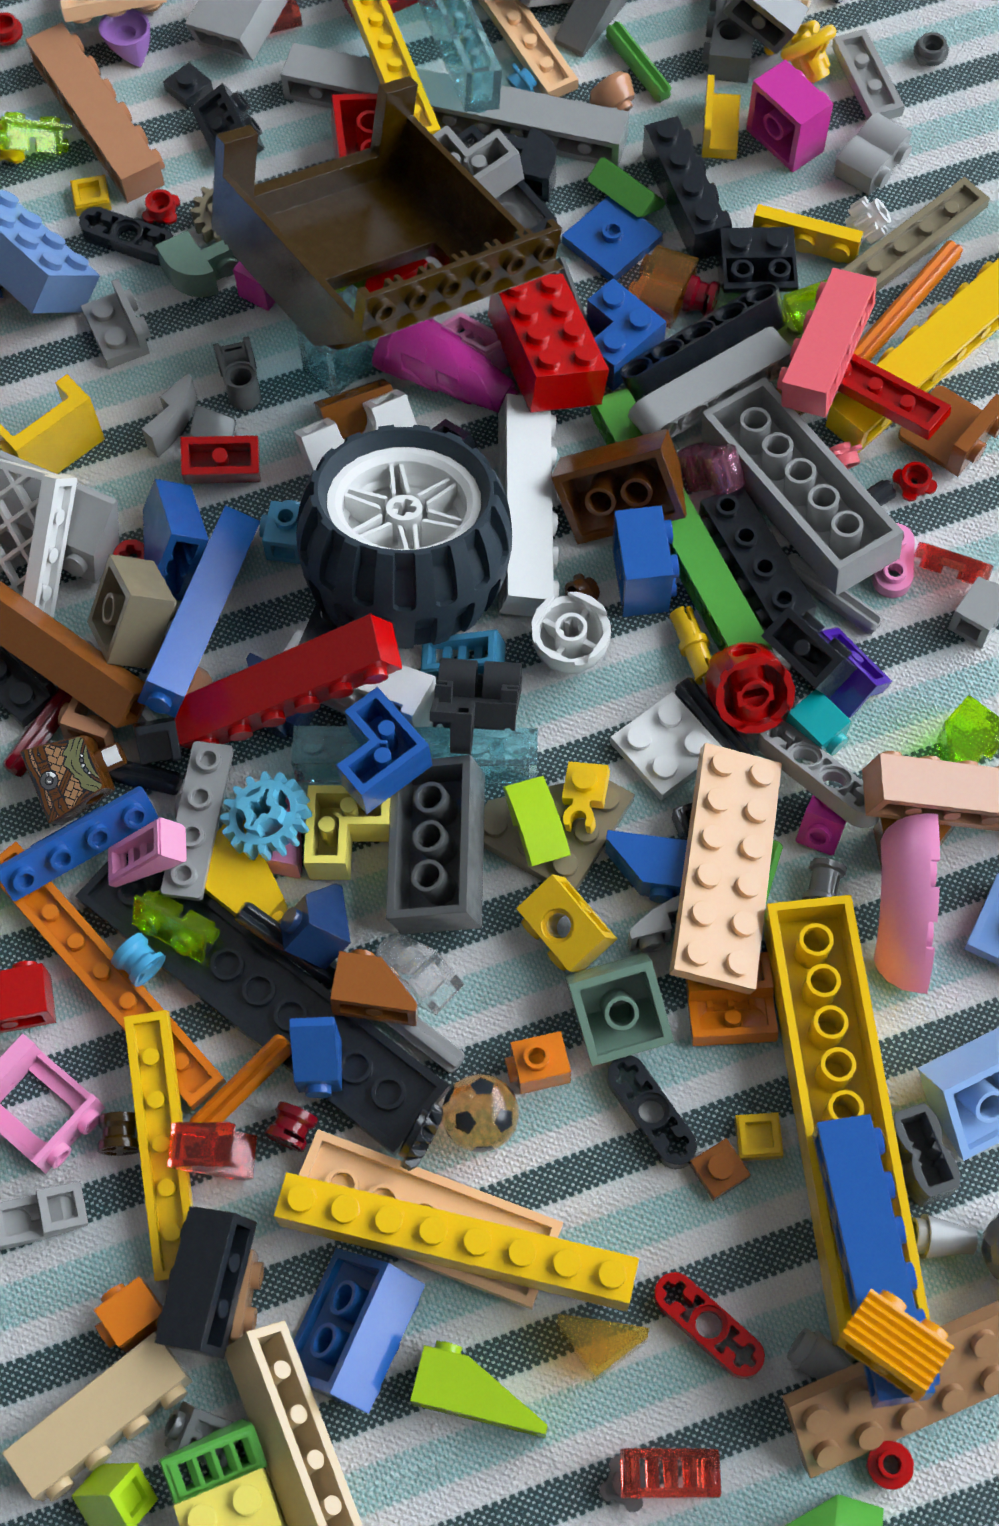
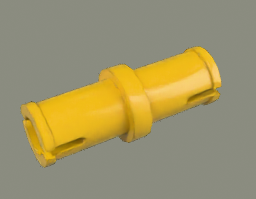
(692, 642)

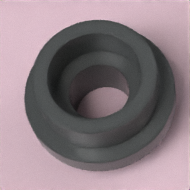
(931, 49)

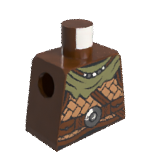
(72, 775)

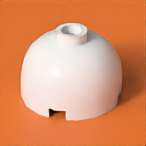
(571, 632)

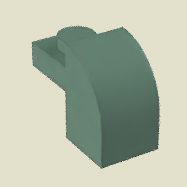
(192, 269)

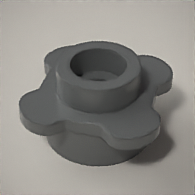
(611, 1488)

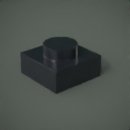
(188, 85)

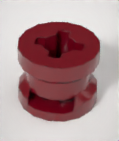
(698, 294)
(291, 1126)

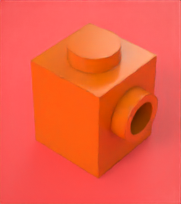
(538, 1063)
(128, 1314)

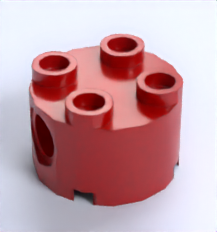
(749, 687)

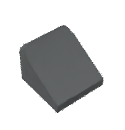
(211, 423)

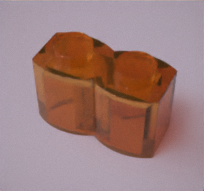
(664, 281)

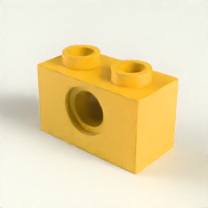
(587, 934)

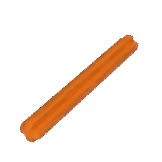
(908, 300)

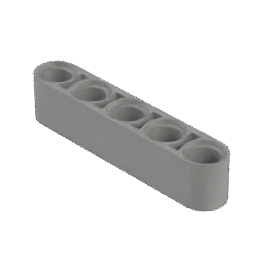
(683, 400)

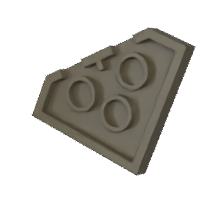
(505, 841)

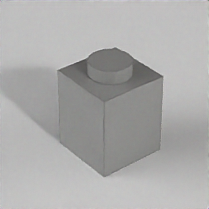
(977, 612)

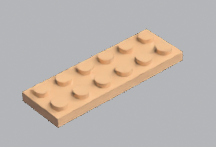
(726, 869)
(367, 1170)

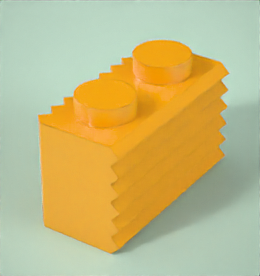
(896, 1343)

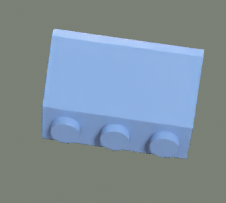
(965, 1093)

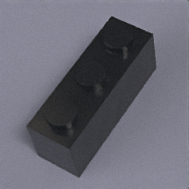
(205, 1282)

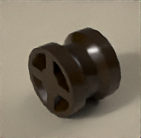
(118, 1134)

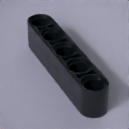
(705, 339)

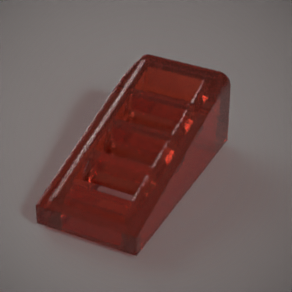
(699, 1473)

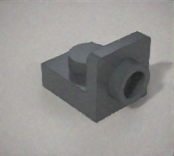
(190, 1425)

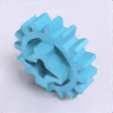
(266, 817)

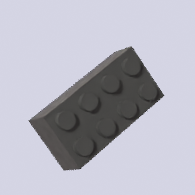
(437, 849)

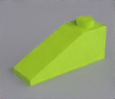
(462, 1388)

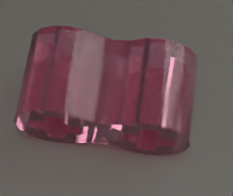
(711, 468)

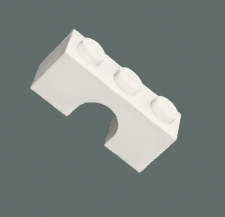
(323, 435)

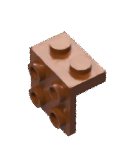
(961, 436)

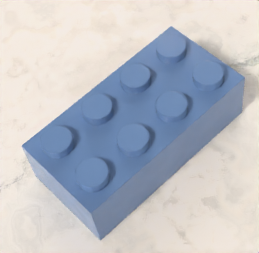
(39, 264)

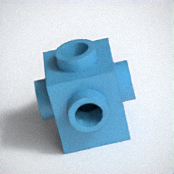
(279, 531)

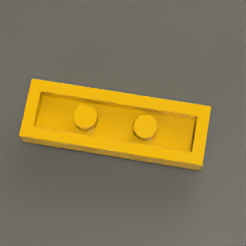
(813, 235)

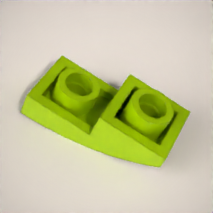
(537, 821)

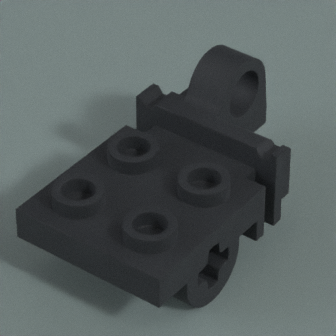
(475, 699)

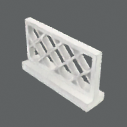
(47, 546)

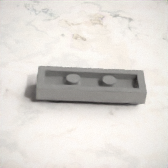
(867, 74)

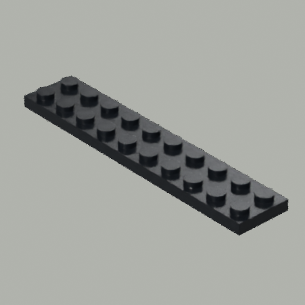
(260, 993)

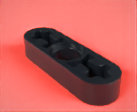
(118, 224)
(678, 1132)

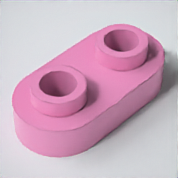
(897, 586)

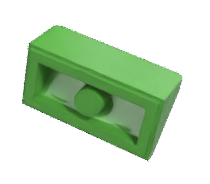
(624, 189)

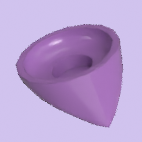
(127, 35)

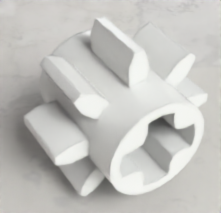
(869, 218)

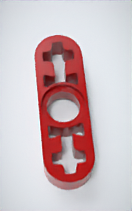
(741, 1340)

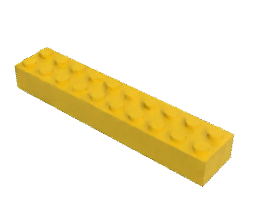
(831, 1062)

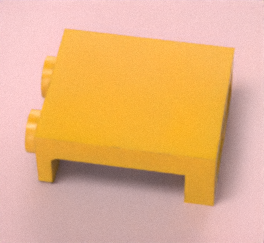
(60, 434)

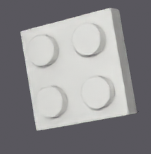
(663, 745)

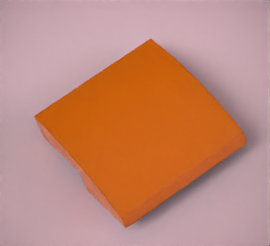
(730, 1016)

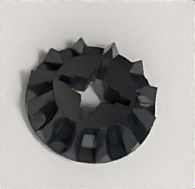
(420, 1136)

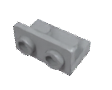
(116, 327)

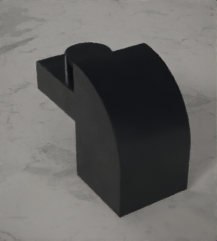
(538, 162)

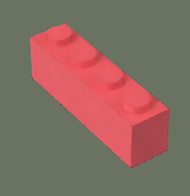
(827, 342)

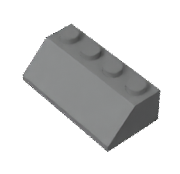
(92, 525)

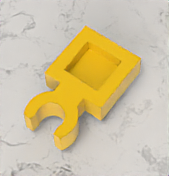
(584, 789)

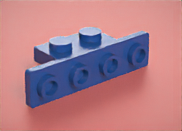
(76, 843)

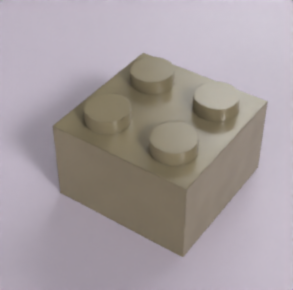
(131, 611)

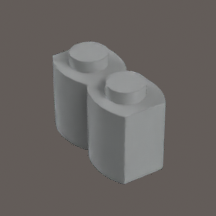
(873, 153)

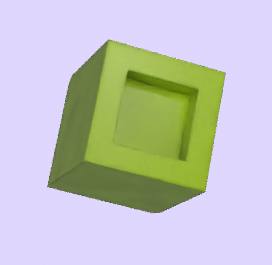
(115, 1495)

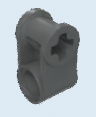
(239, 373)

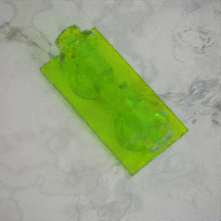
(47, 133)
(159, 918)

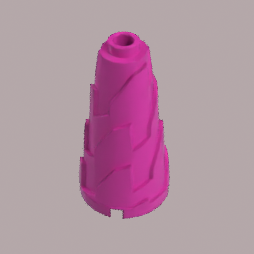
(442, 363)

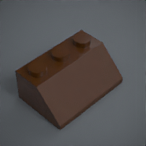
(616, 478)

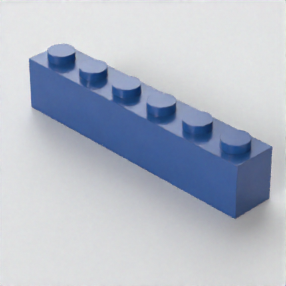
(866, 1227)

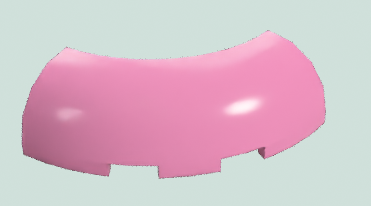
(908, 902)

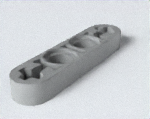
(787, 744)

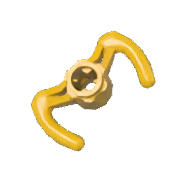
(808, 49)

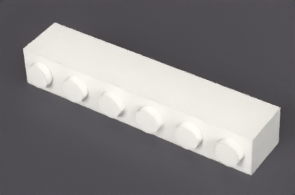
(526, 474)

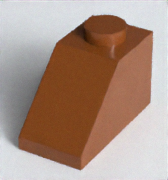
(370, 990)

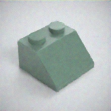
(619, 1008)

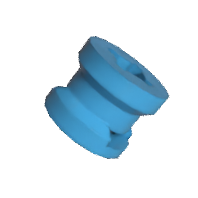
(138, 959)

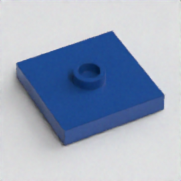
(611, 239)

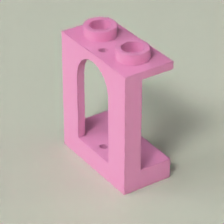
(14, 1065)

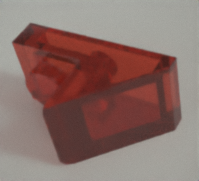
(212, 1149)

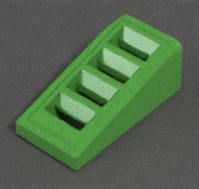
(224, 1437)

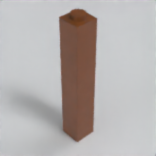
(68, 660)

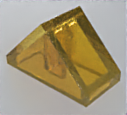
(600, 1343)

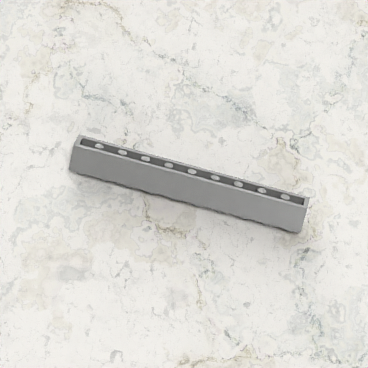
(575, 127)

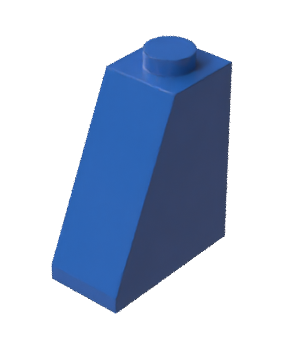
(173, 533)

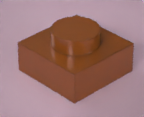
(719, 1169)

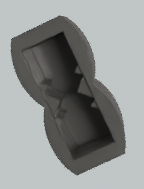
(928, 1165)

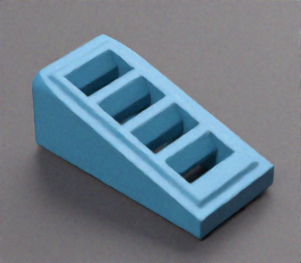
(477, 641)

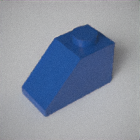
(648, 862)
(316, 1056)

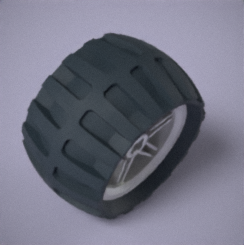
(405, 532)

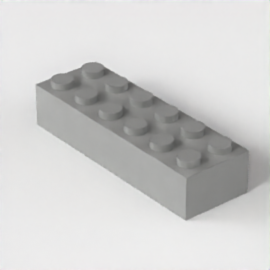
(804, 487)

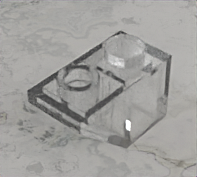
(420, 971)

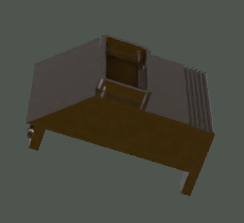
(369, 217)

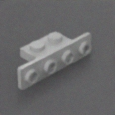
(200, 814)

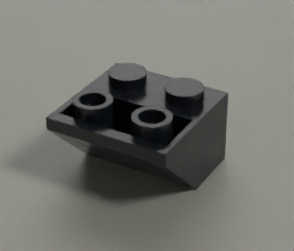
(757, 257)

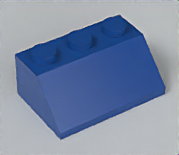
(355, 1327)

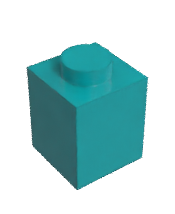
(820, 722)

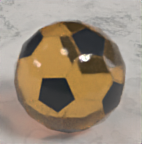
(480, 1113)

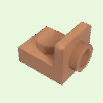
(76, 722)

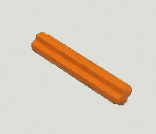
(245, 1081)

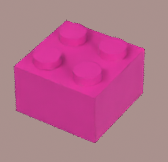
(789, 115)

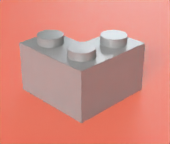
(490, 160)

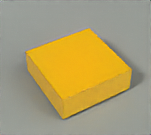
(90, 193)
(758, 1136)

